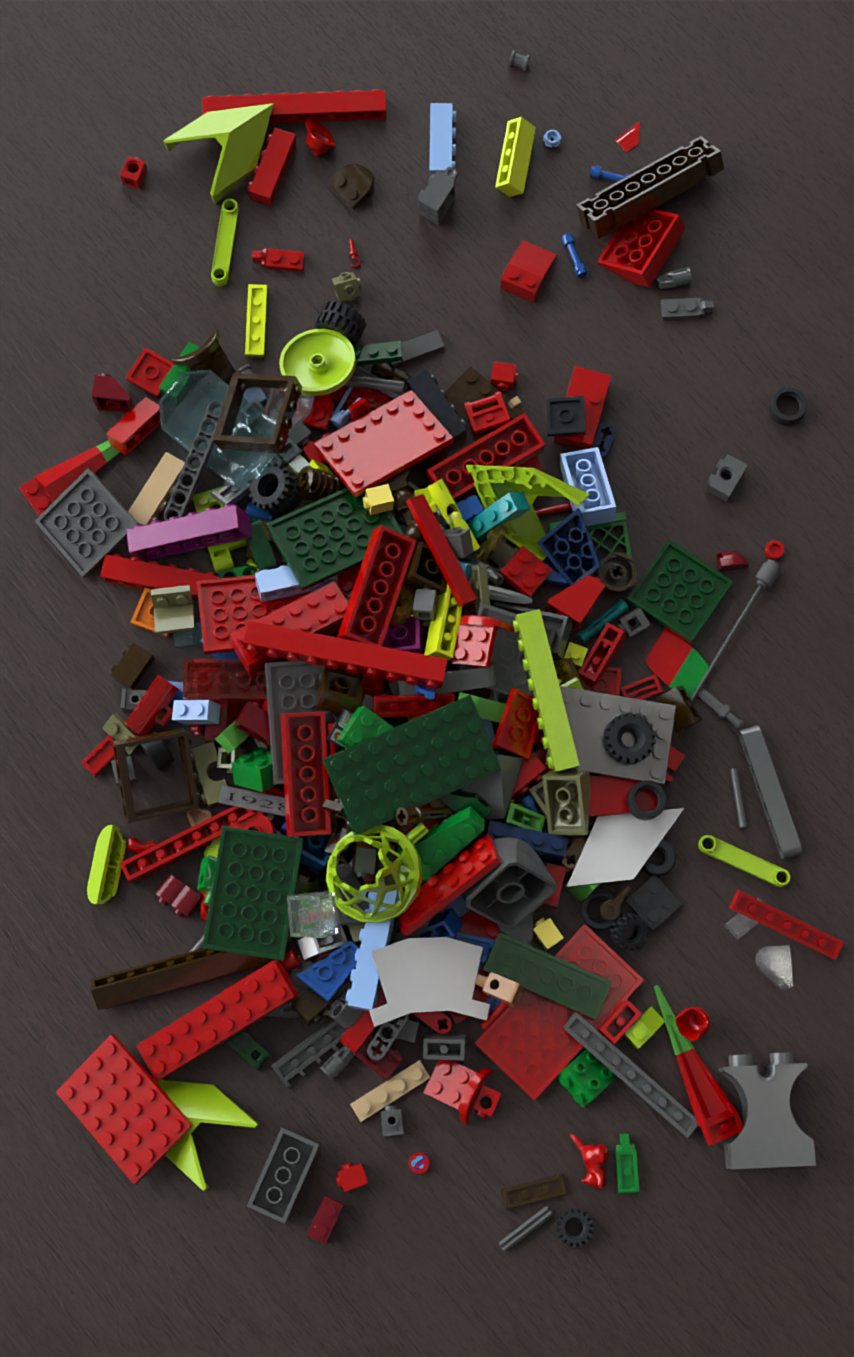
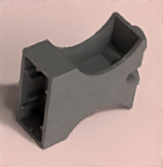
(769, 1129)

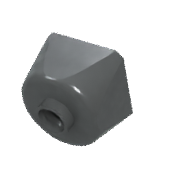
(512, 887)

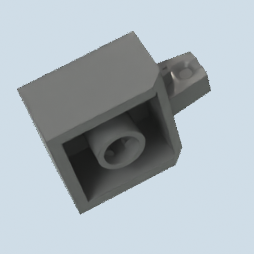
(438, 195)

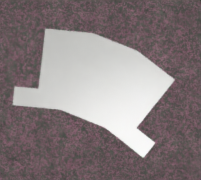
(428, 978)

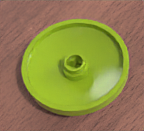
(319, 360)

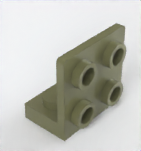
(173, 609)

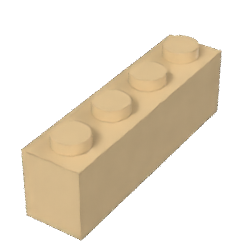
(157, 490)

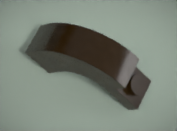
(339, 830)

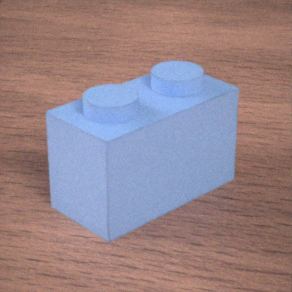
(196, 712)

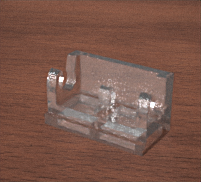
(740, 924)

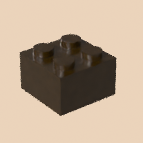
(424, 571)

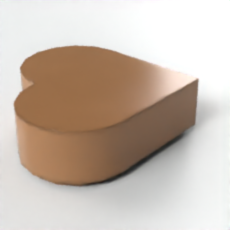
(197, 816)

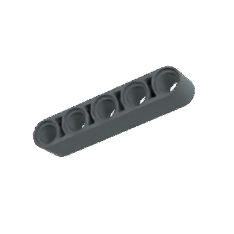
(458, 681)

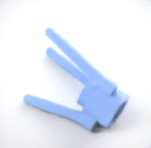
(341, 418)

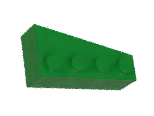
(447, 840)

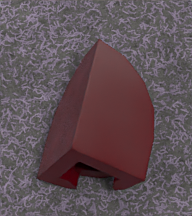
(730, 560)

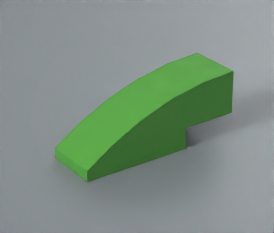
(231, 738)

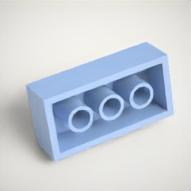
(586, 472)

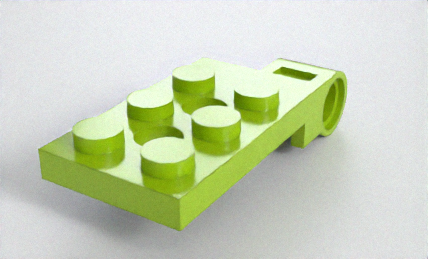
(220, 553)

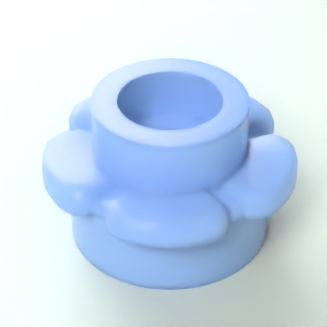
(552, 134)

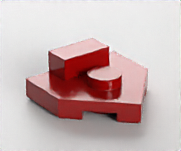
(320, 412)

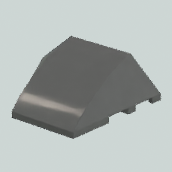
(498, 787)

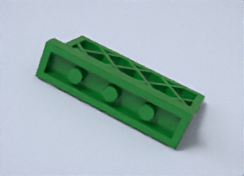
(620, 520)

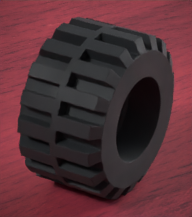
(341, 319)
(284, 497)

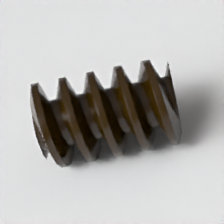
(318, 481)

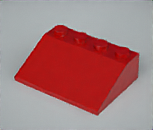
(642, 246)

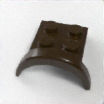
(208, 357)

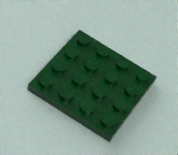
(679, 591)

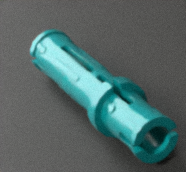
(595, 627)

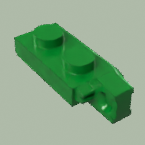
(626, 1166)

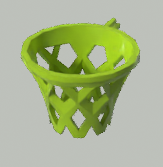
(409, 857)

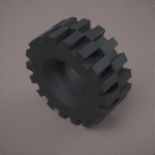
(644, 734)

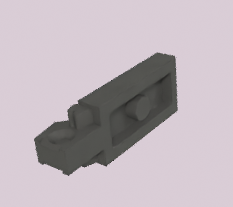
(685, 308)

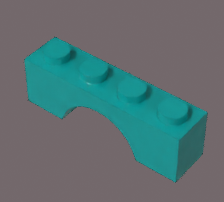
(504, 510)

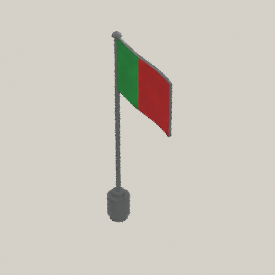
(680, 664)

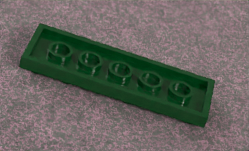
(547, 975)

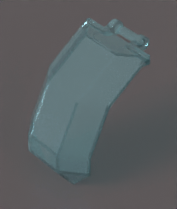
(182, 414)

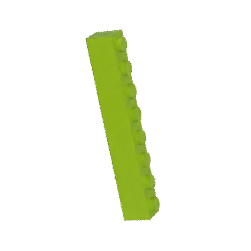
(546, 690)

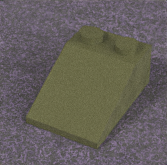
(567, 801)

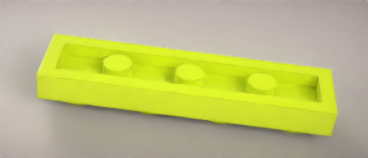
(256, 321)

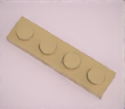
(390, 1091)

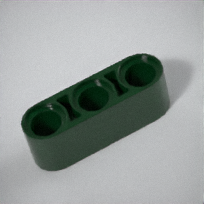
(260, 547)

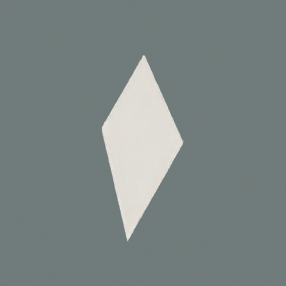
(620, 847)

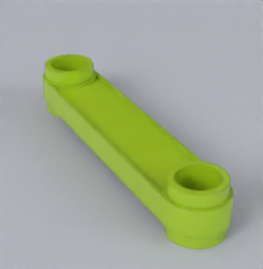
(225, 242)
(744, 861)

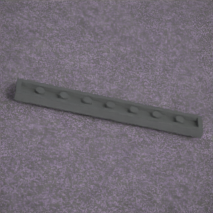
(631, 1074)

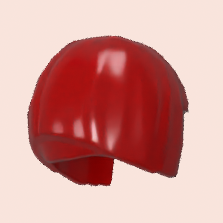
(693, 1023)

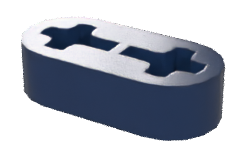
(607, 443)

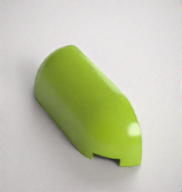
(105, 865)

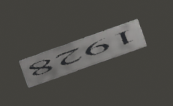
(252, 800)

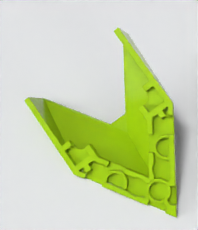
(241, 137)
(497, 481)
(200, 1105)

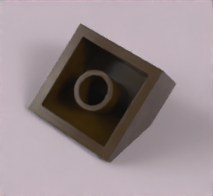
(339, 690)

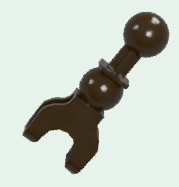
(400, 493)

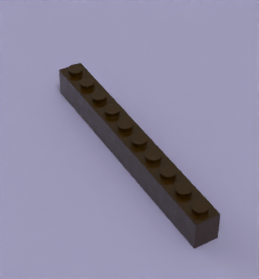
(171, 974)

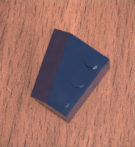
(571, 548)

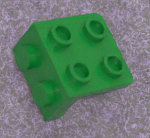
(585, 1078)

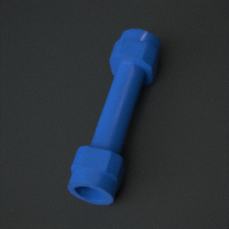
(596, 172)
(568, 242)
(528, 802)

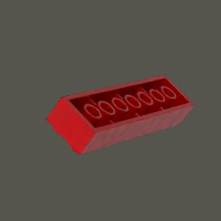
(217, 1020)

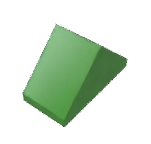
(524, 818)

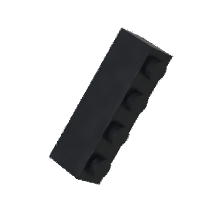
(436, 401)

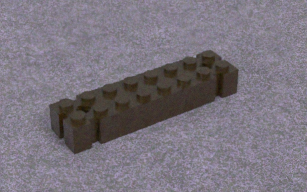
(650, 187)

